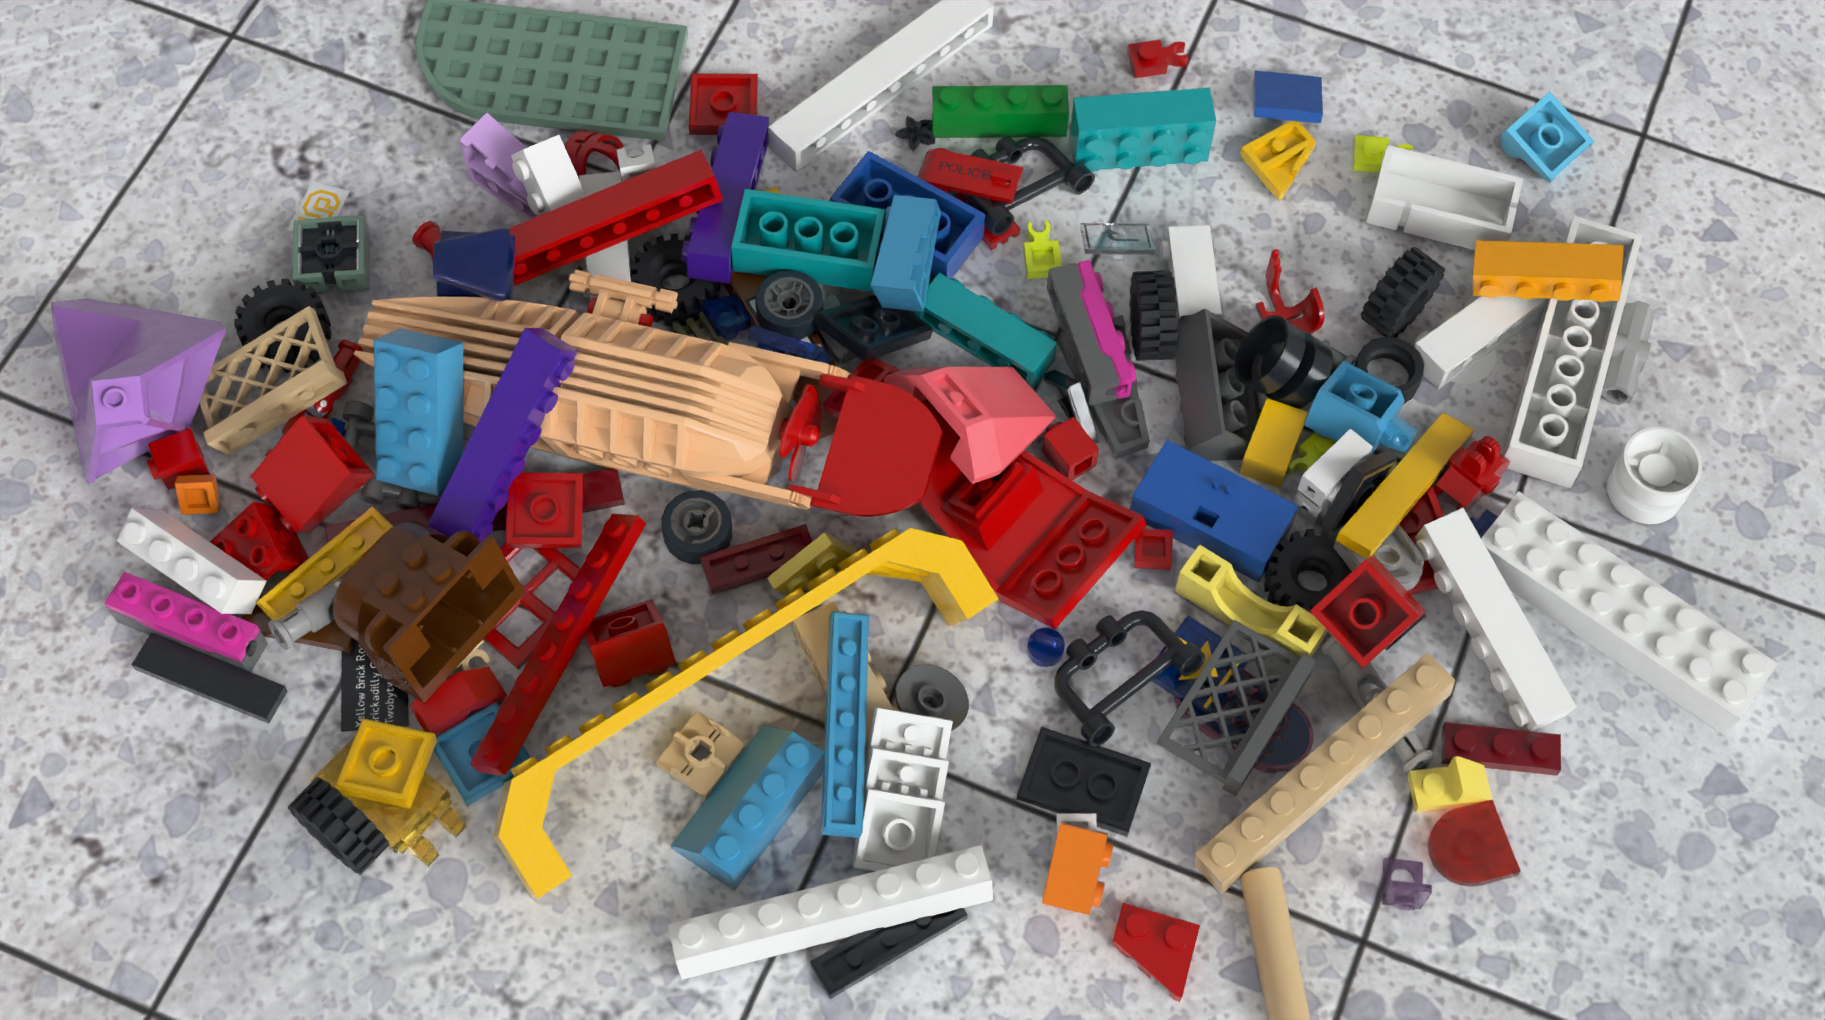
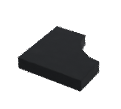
(1356, 489)

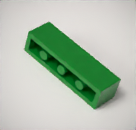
(1000, 111)

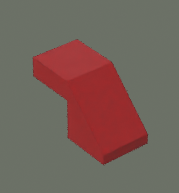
(457, 698)

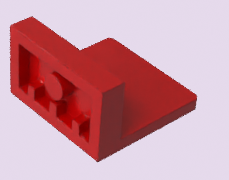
(261, 541)

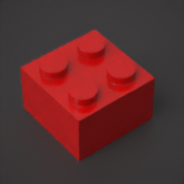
(1367, 611)

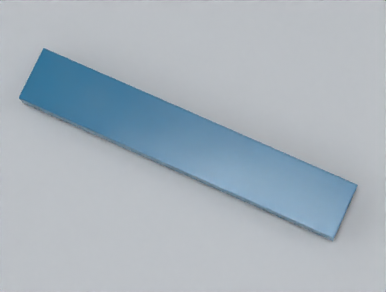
(845, 725)

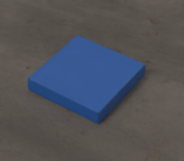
(1287, 97)

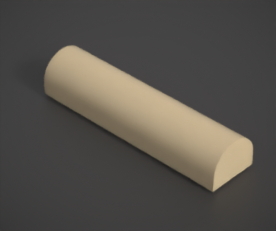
(1274, 945)

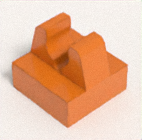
(198, 494)

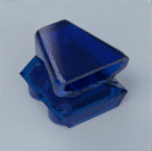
(475, 264)

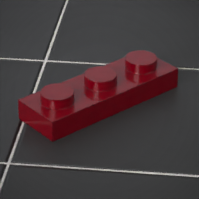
(753, 559)
(1503, 748)

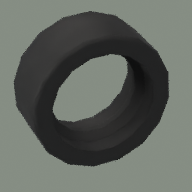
(1400, 352)

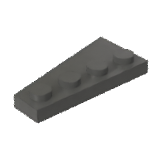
(1121, 419)

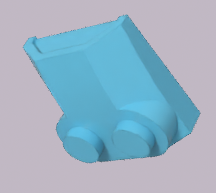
(1546, 138)

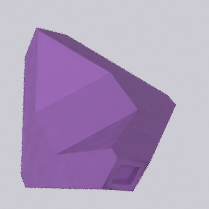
(130, 376)

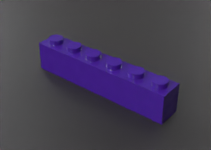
(736, 168)
(504, 434)

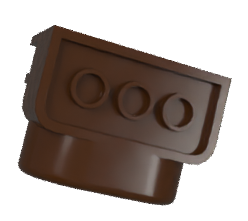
(424, 602)

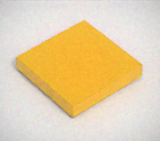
(386, 763)

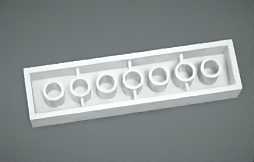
(1568, 370)
(1626, 614)

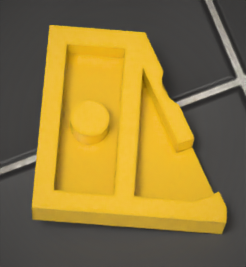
(1279, 156)

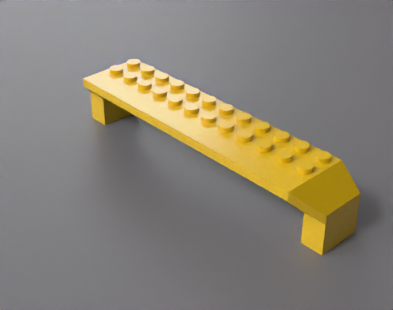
(914, 555)

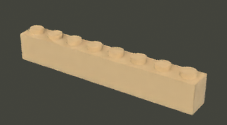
(1324, 773)

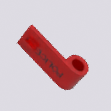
(970, 175)

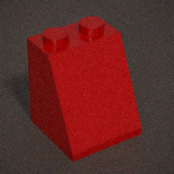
(310, 474)

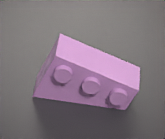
(489, 163)

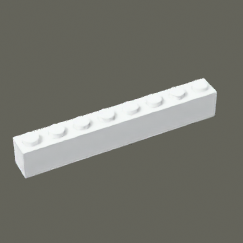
(877, 79)
(830, 912)

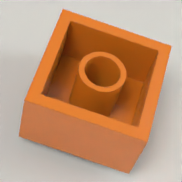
(1076, 869)

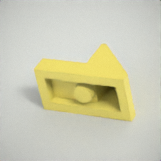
(1449, 787)

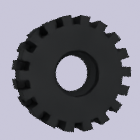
(664, 261)
(1402, 293)
(277, 305)
(1153, 315)
(1303, 554)
(338, 825)

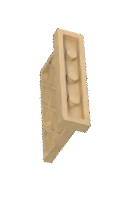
(274, 403)

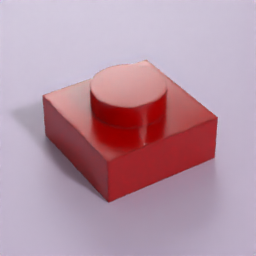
(1153, 549)

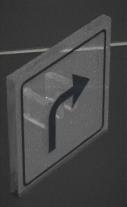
(1117, 239)

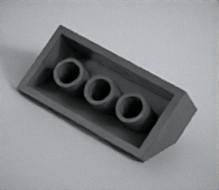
(1214, 404)

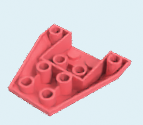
(986, 407)

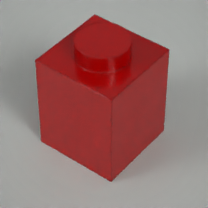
(1070, 448)
(176, 457)

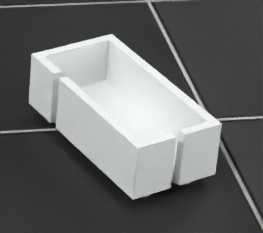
(1443, 199)

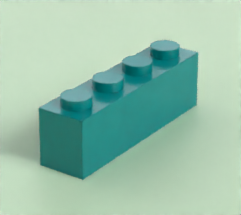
(987, 330)

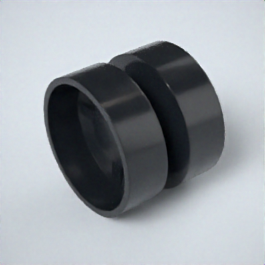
(1283, 362)

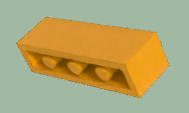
(1548, 270)

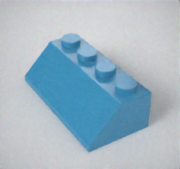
(750, 804)

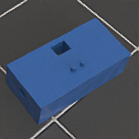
(1213, 509)

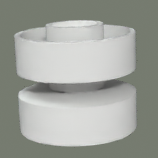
(1654, 475)

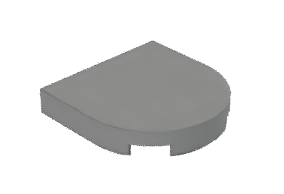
(1396, 554)

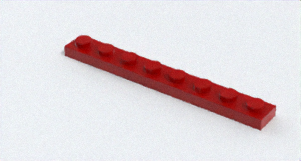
(557, 645)

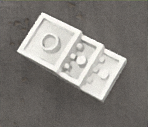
(902, 789)

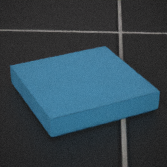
(457, 748)

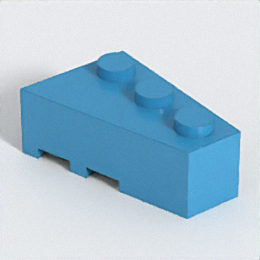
(906, 253)

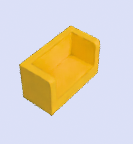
(1273, 443)

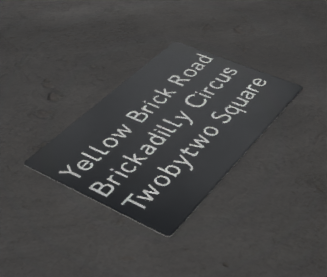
(368, 694)

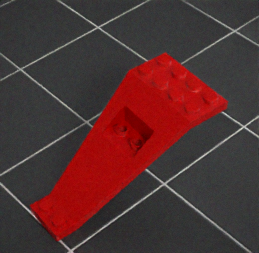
(1027, 528)

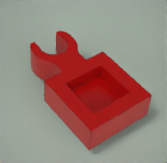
(1152, 59)

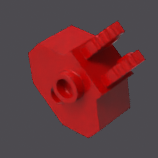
(1473, 472)

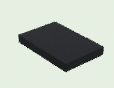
(870, 329)
(1079, 778)

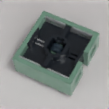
(331, 253)

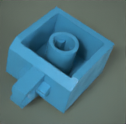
(1363, 404)

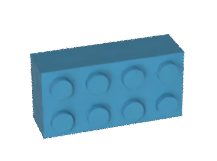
(418, 409)

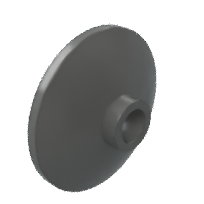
(936, 687)

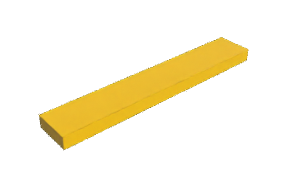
(1404, 486)

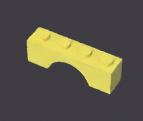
(1217, 589)

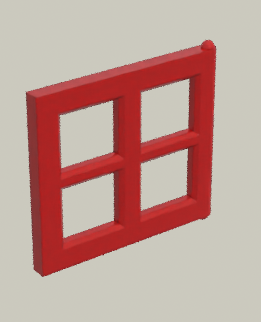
(520, 655)

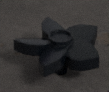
(917, 133)

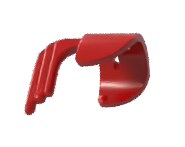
(591, 142)
(1310, 307)

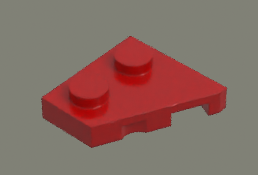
(1158, 945)

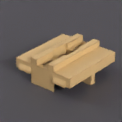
(705, 775)

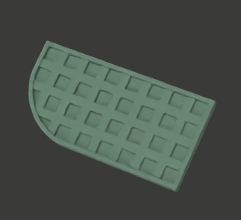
(552, 67)

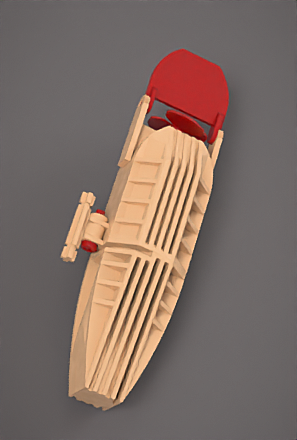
(685, 403)

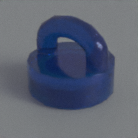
(1045, 647)

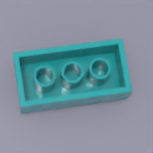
(1142, 129)
(812, 236)

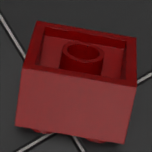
(629, 644)

